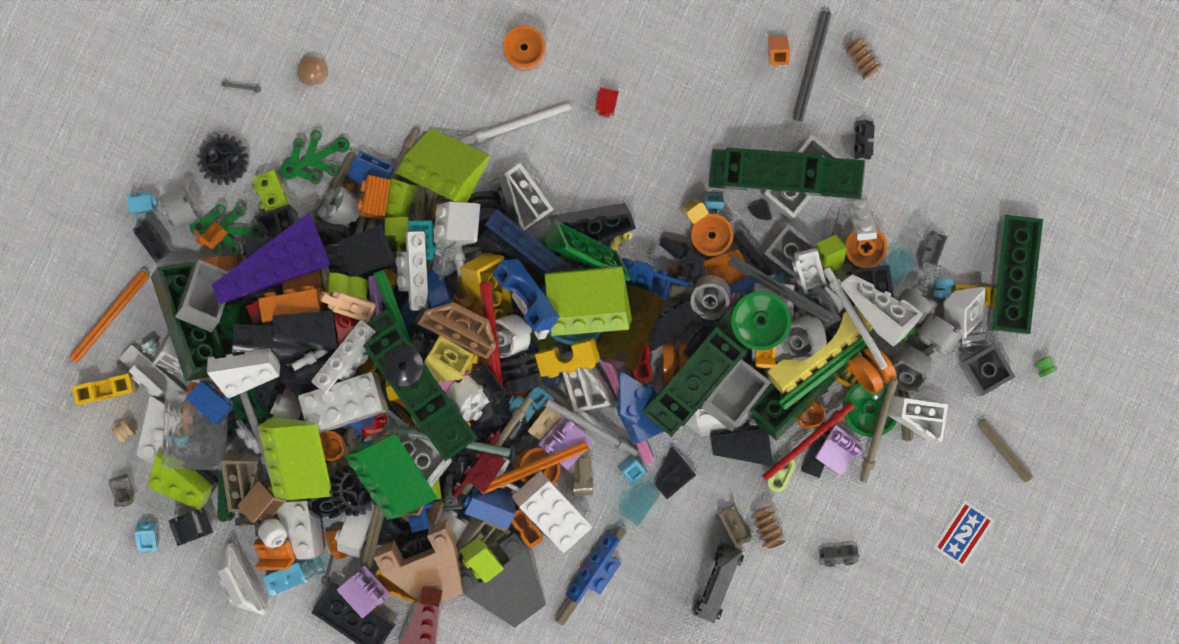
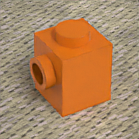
(778, 50)

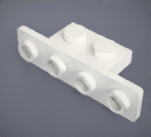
(412, 270)
(345, 359)
(142, 372)

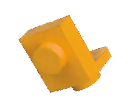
(765, 358)

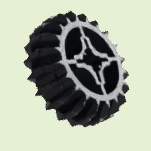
(215, 162)
(353, 497)

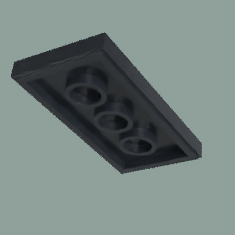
(342, 617)

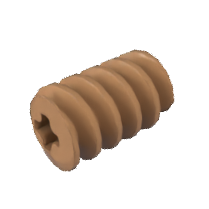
(863, 57)
(767, 527)

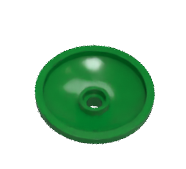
(766, 334)
(864, 421)

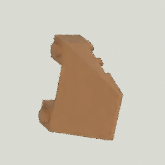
(430, 569)

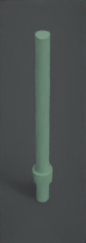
(414, 433)

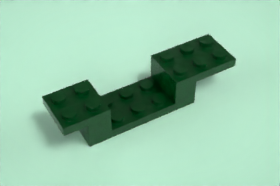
(787, 172)
(698, 376)
(425, 398)

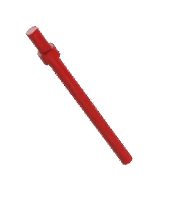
(836, 417)

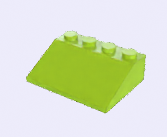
(444, 166)
(589, 300)
(294, 459)

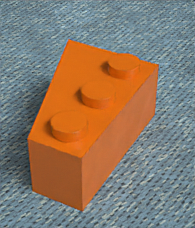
(291, 302)

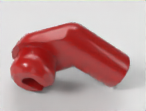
(376, 427)

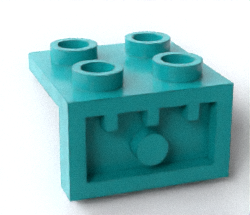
(428, 228)

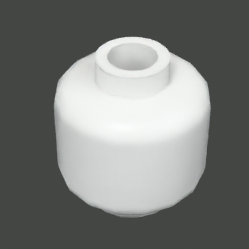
(271, 532)

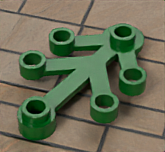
(312, 159)
(229, 229)

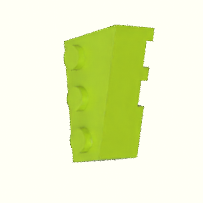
(180, 484)

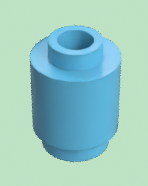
(516, 402)

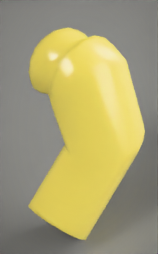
(614, 242)

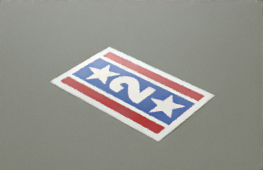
(963, 534)

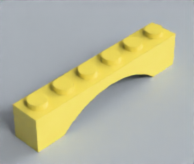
(791, 372)

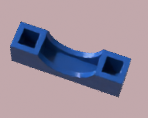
(514, 277)

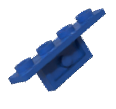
(662, 281)
(597, 569)

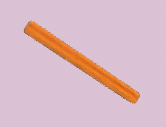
(109, 316)
(537, 465)

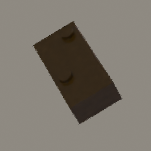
(626, 346)

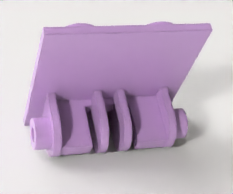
(563, 436)
(838, 450)
(363, 591)

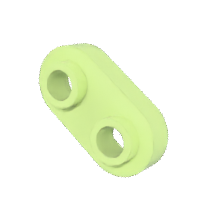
(783, 475)

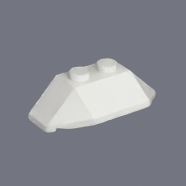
(707, 425)
(238, 582)

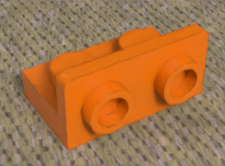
(719, 267)
(274, 558)

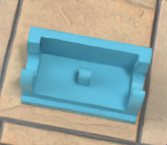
(284, 579)

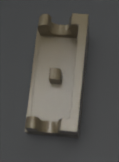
(734, 526)

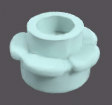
(149, 345)

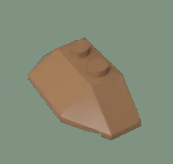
(460, 327)

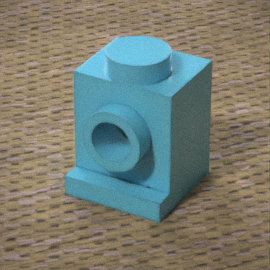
(142, 203)

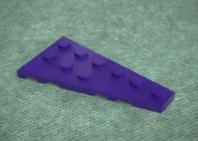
(284, 258)

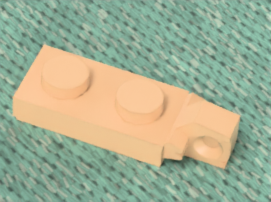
(348, 305)

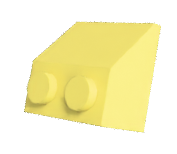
(447, 360)

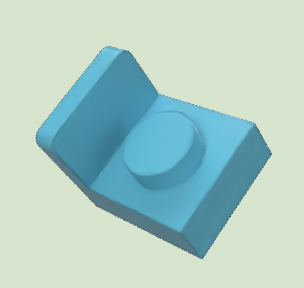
(146, 536)

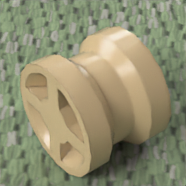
(123, 431)

